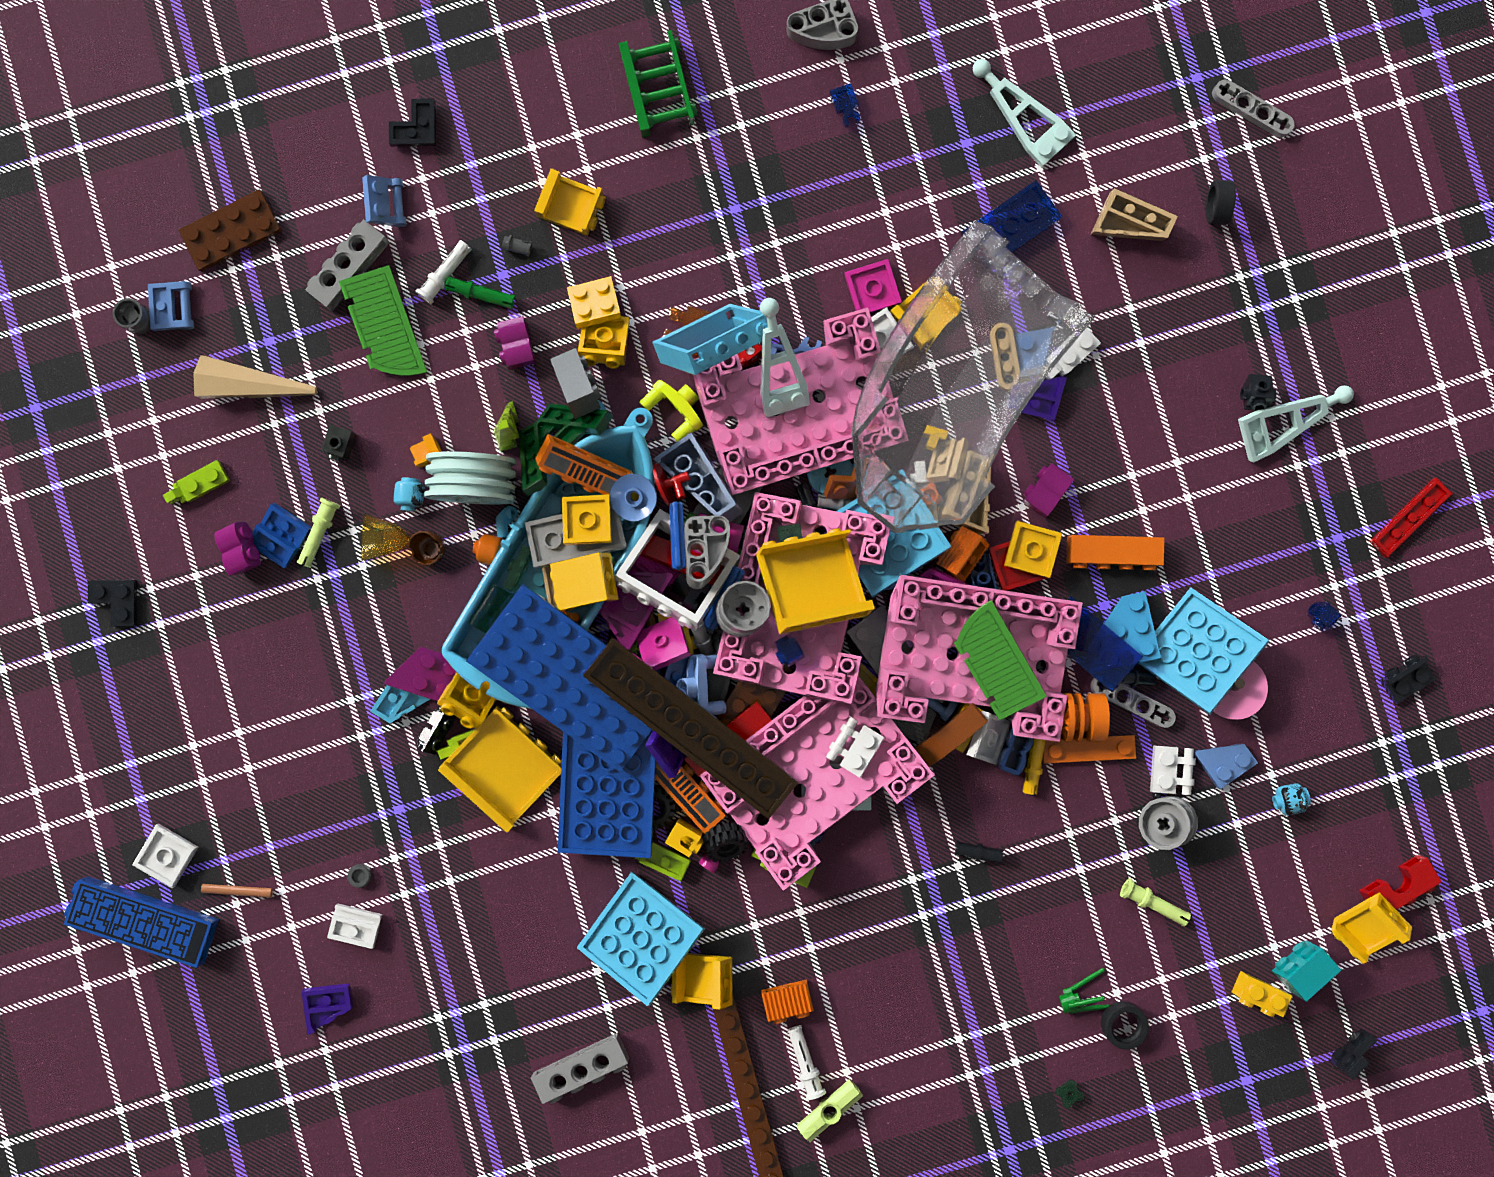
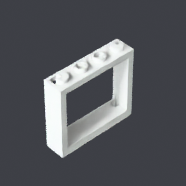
(663, 604)

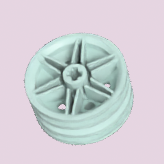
(470, 478)

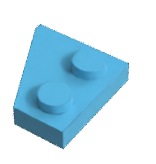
(395, 703)

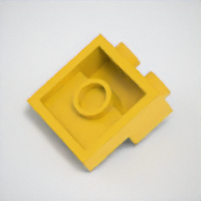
(605, 342)
(466, 701)

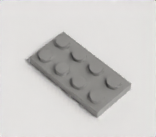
(547, 544)

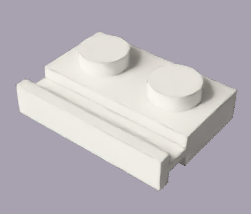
(354, 926)

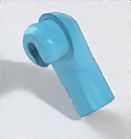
(503, 519)

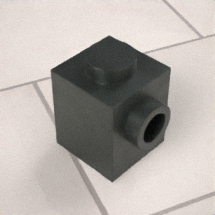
(338, 443)

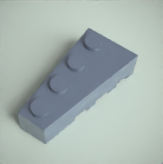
(705, 481)

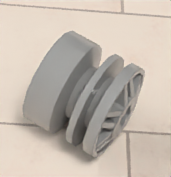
(752, 600)

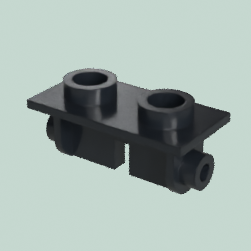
(432, 740)

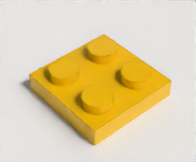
(594, 302)
(586, 519)
(1033, 549)

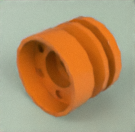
(1089, 717)

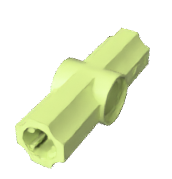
(818, 1121)

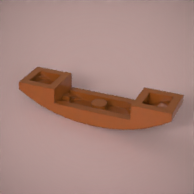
(951, 735)

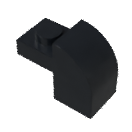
(692, 597)

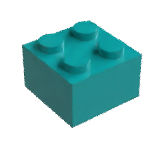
(1306, 970)

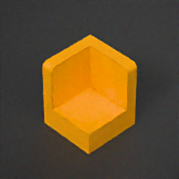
(421, 449)

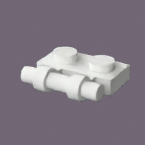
(861, 751)
(1164, 770)

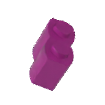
(515, 343)
(1048, 489)
(237, 548)

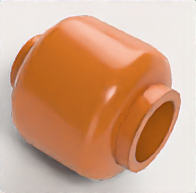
(487, 548)

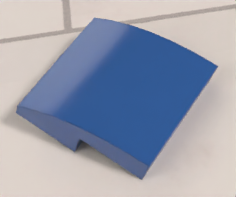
(280, 535)

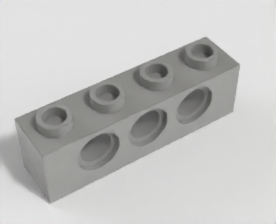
(346, 250)
(550, 1091)

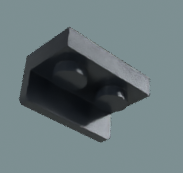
(1408, 678)

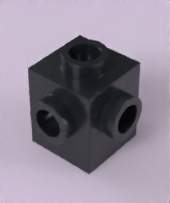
(1258, 392)

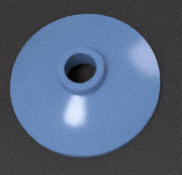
(623, 503)

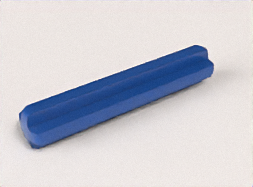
(677, 535)
(735, 575)

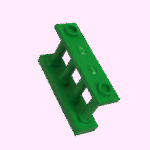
(636, 77)

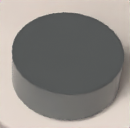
(359, 875)

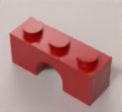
(1418, 879)

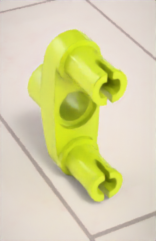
(681, 400)

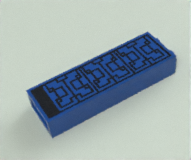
(140, 921)

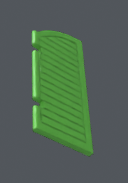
(383, 322)
(998, 662)

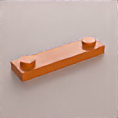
(1112, 749)

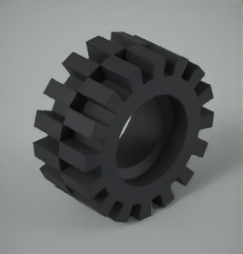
(669, 808)
(725, 842)

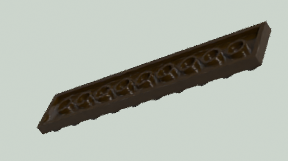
(690, 728)

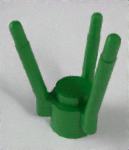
(1071, 1002)

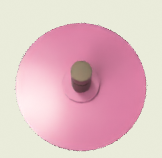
(1245, 696)

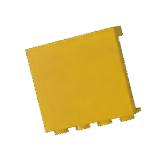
(812, 581)
(502, 768)

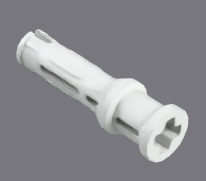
(437, 280)
(808, 1073)

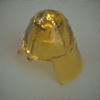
(381, 537)

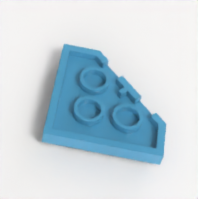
(1134, 624)

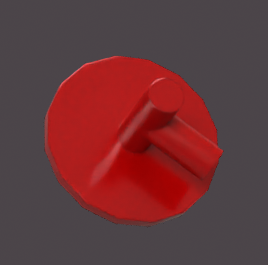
(665, 485)

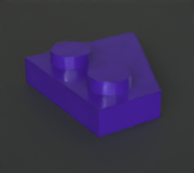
(1046, 399)
(325, 1004)

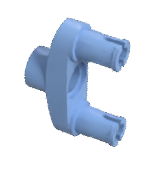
(696, 684)

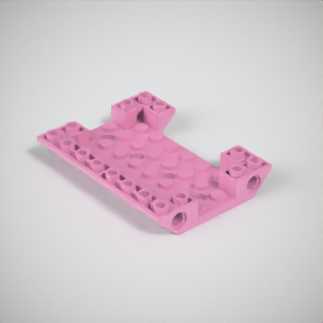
(797, 440)
(931, 618)
(825, 669)
(799, 745)

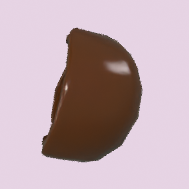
(426, 547)

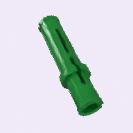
(479, 292)

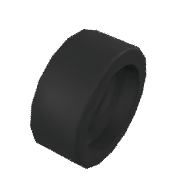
(1220, 202)
(1134, 1039)

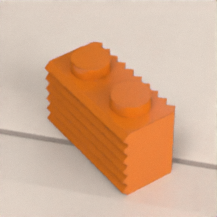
(964, 554)
(787, 1001)

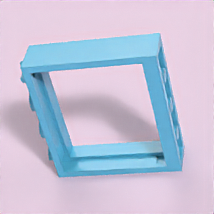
(712, 337)

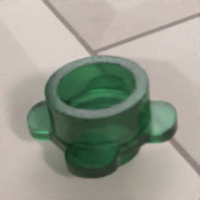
(1069, 1086)

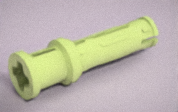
(322, 521)
(1145, 898)

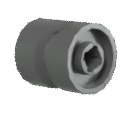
(132, 316)

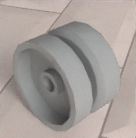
(1180, 827)

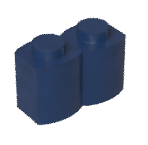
(1013, 755)

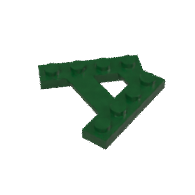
(572, 429)

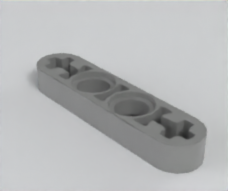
(1255, 104)
(1132, 702)

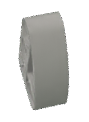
(827, 33)
(710, 543)

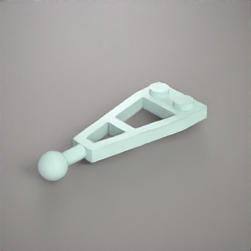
(1051, 141)
(790, 396)
(1255, 430)

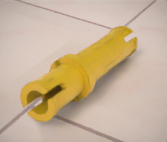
(1033, 768)

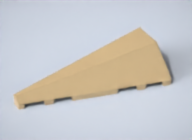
(226, 380)

